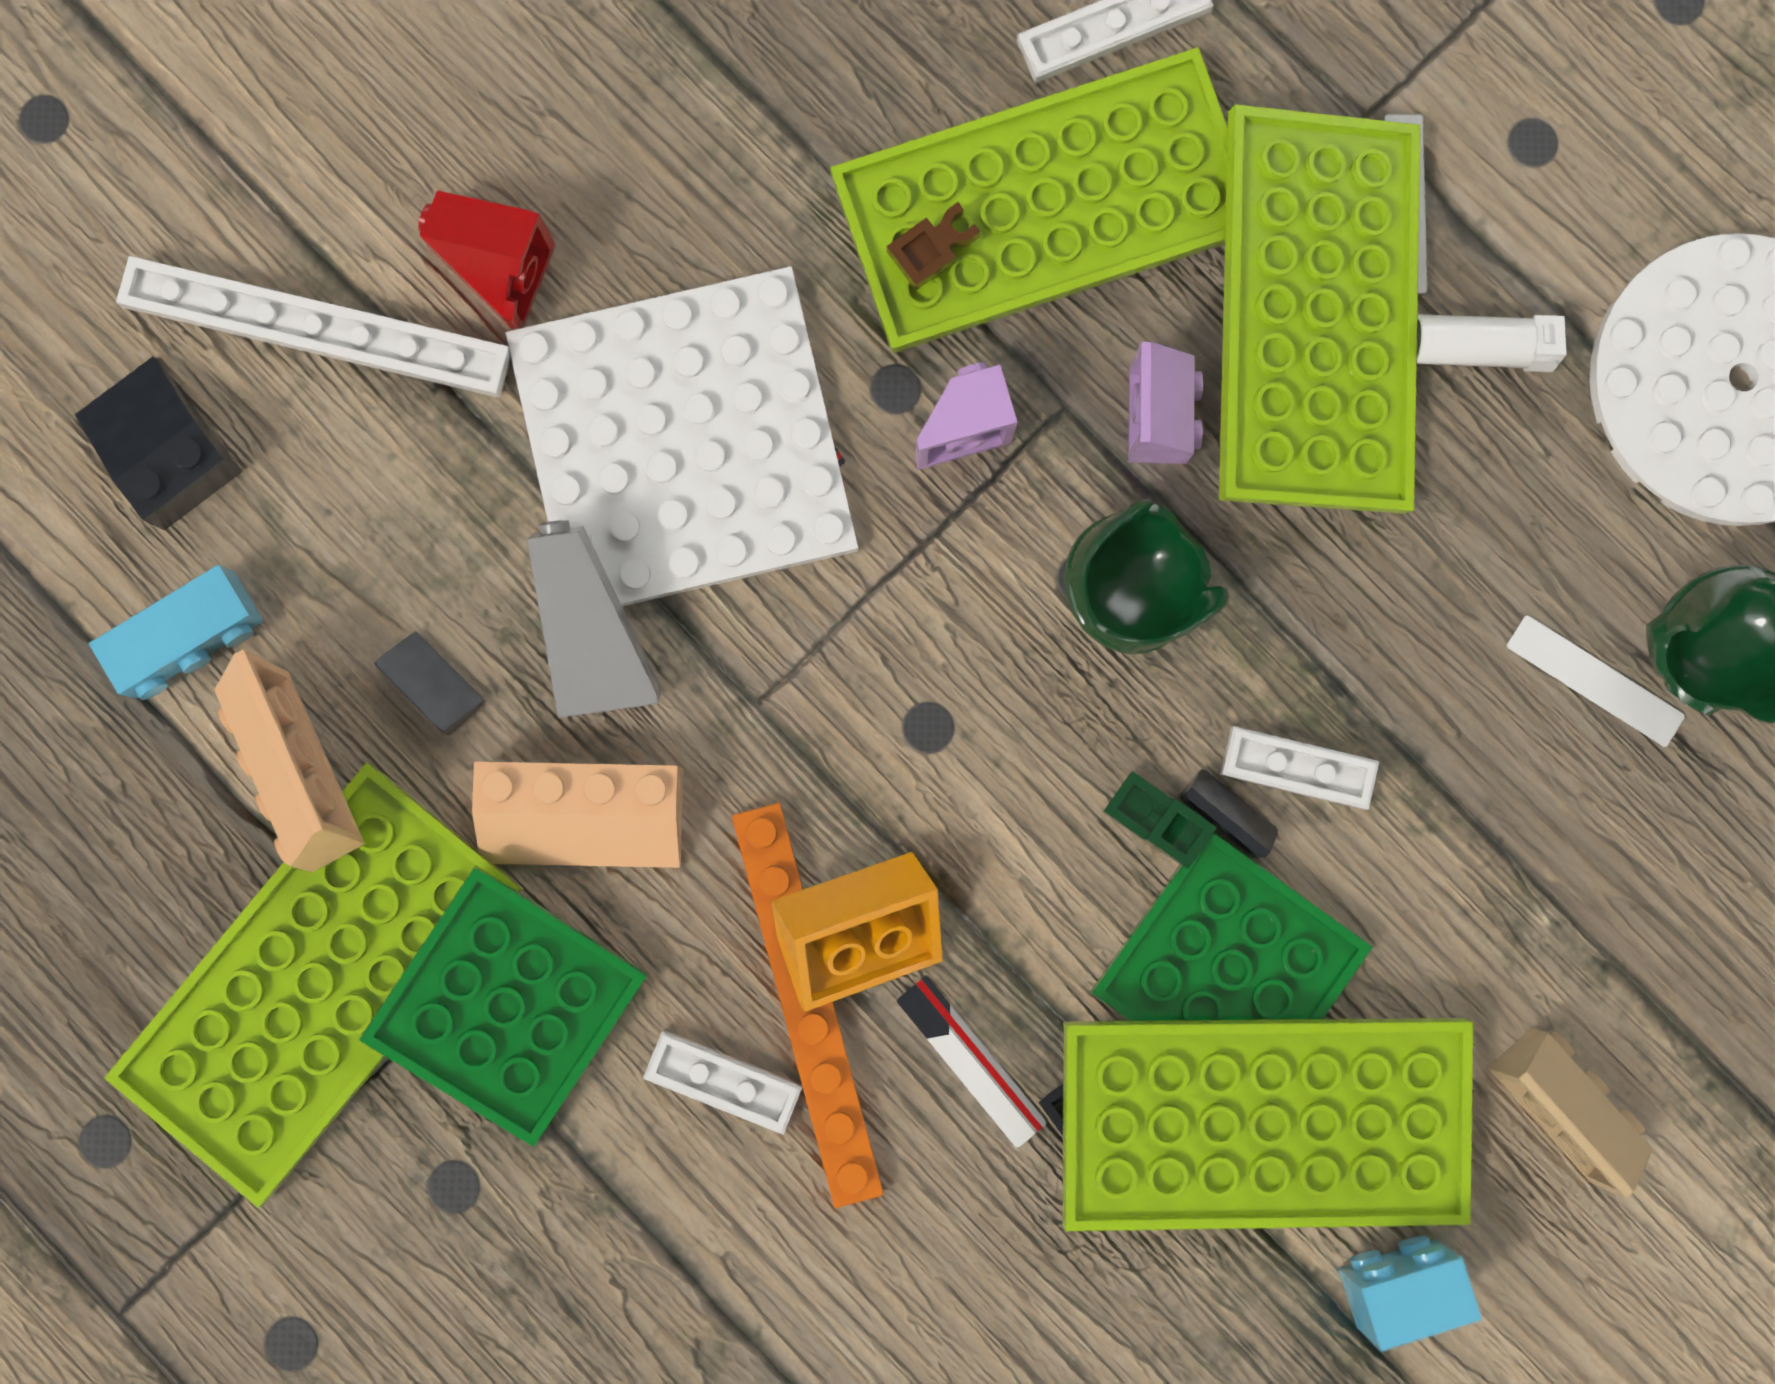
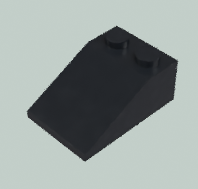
(156, 445)

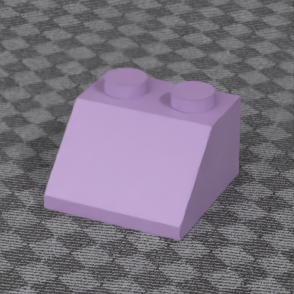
(1162, 405)
(968, 418)

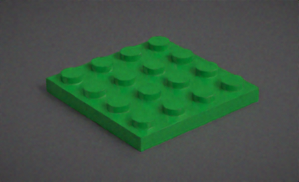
(1230, 948)
(503, 1006)

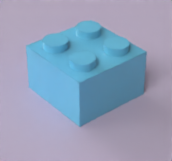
(1409, 1292)

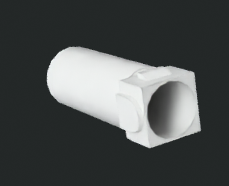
(1492, 341)

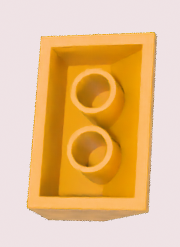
(859, 930)

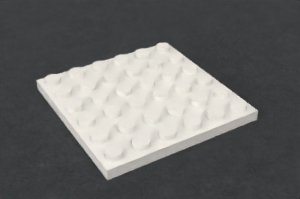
(686, 435)

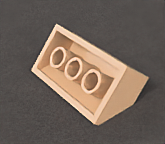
(285, 763)
(578, 814)

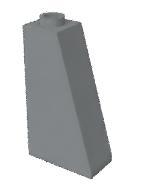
(586, 633)

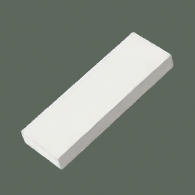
(1299, 768)
(722, 1081)

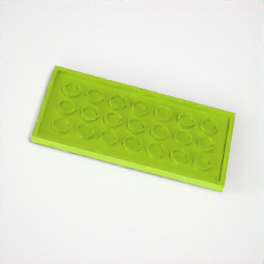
(1060, 194)
(1320, 311)
(271, 1020)
(1267, 1123)

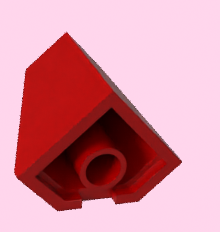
(491, 249)

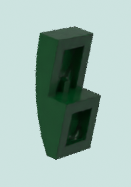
(1159, 820)

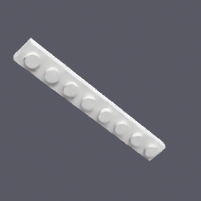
(314, 326)

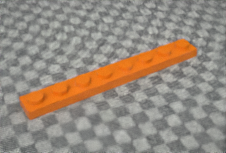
(813, 1033)

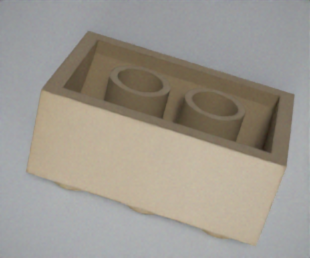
(1574, 1110)

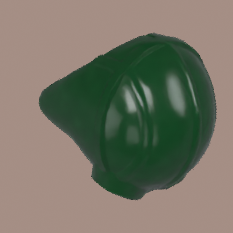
(1140, 580)
(1719, 642)

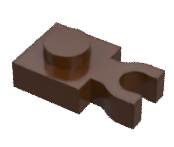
(927, 250)

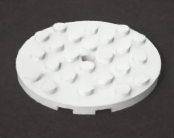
(1666, 382)

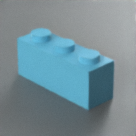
(177, 633)

